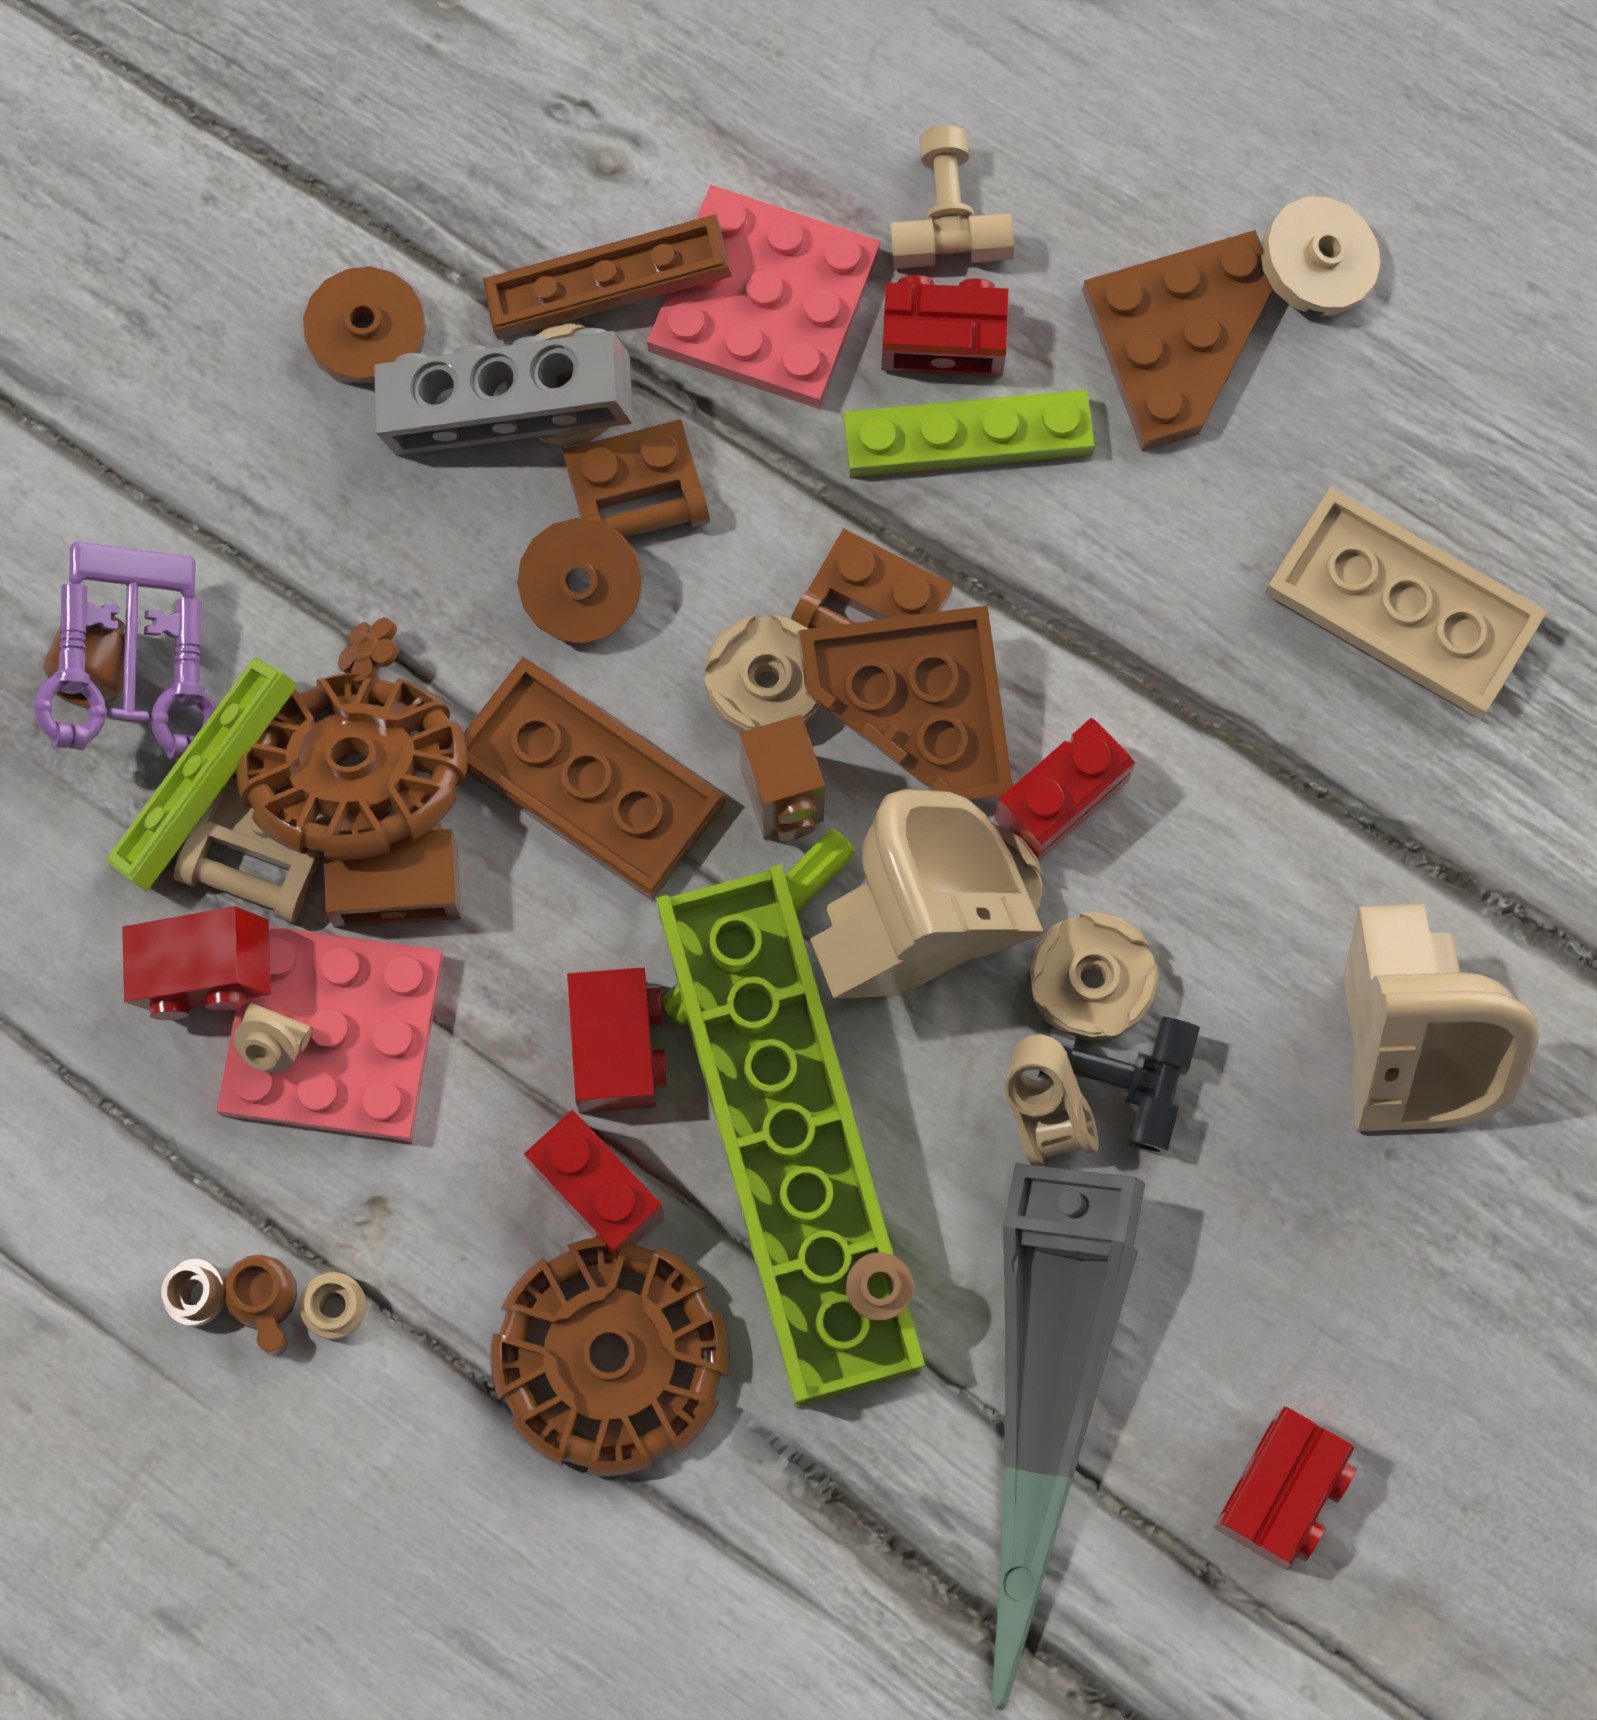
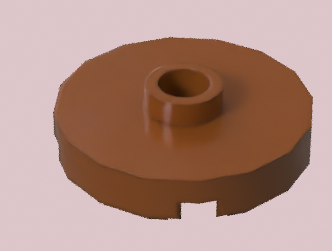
(351, 351)
(613, 574)

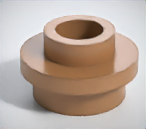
(178, 1287)
(870, 1306)

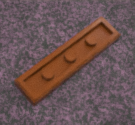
(607, 277)

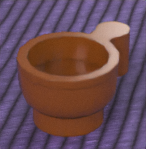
(261, 1296)

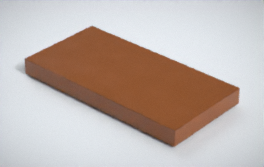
(589, 778)

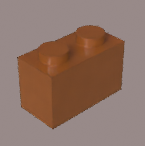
(783, 778)
(403, 886)

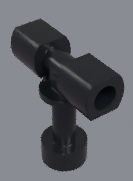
(1149, 1081)

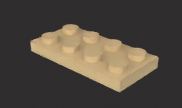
(1405, 602)

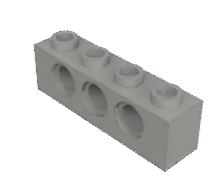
(591, 399)

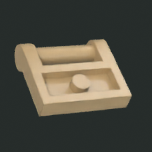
(232, 826)

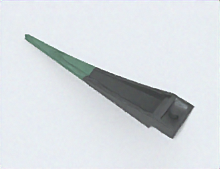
(1064, 1291)

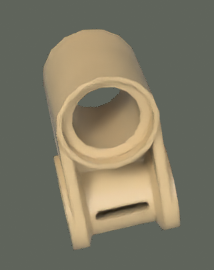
(1051, 1111)

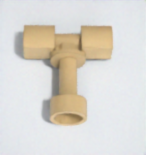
(950, 224)

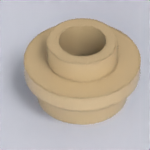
(318, 1291)

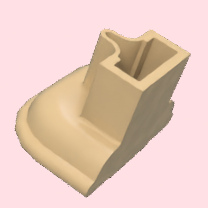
(932, 898)
(1425, 1036)

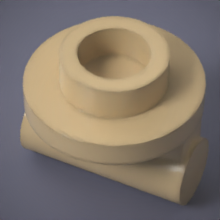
(270, 1039)

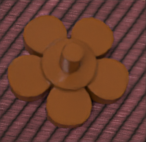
(370, 647)

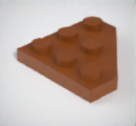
(1178, 331)
(918, 694)

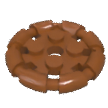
(359, 793)
(618, 1394)

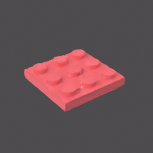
(782, 309)
(367, 1041)

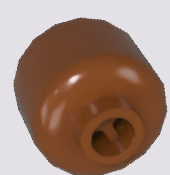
(102, 662)

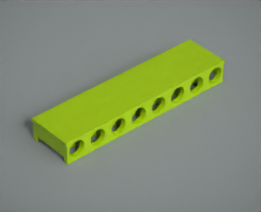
(786, 1131)

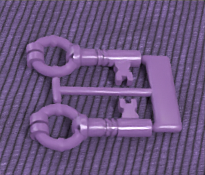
(136, 570)

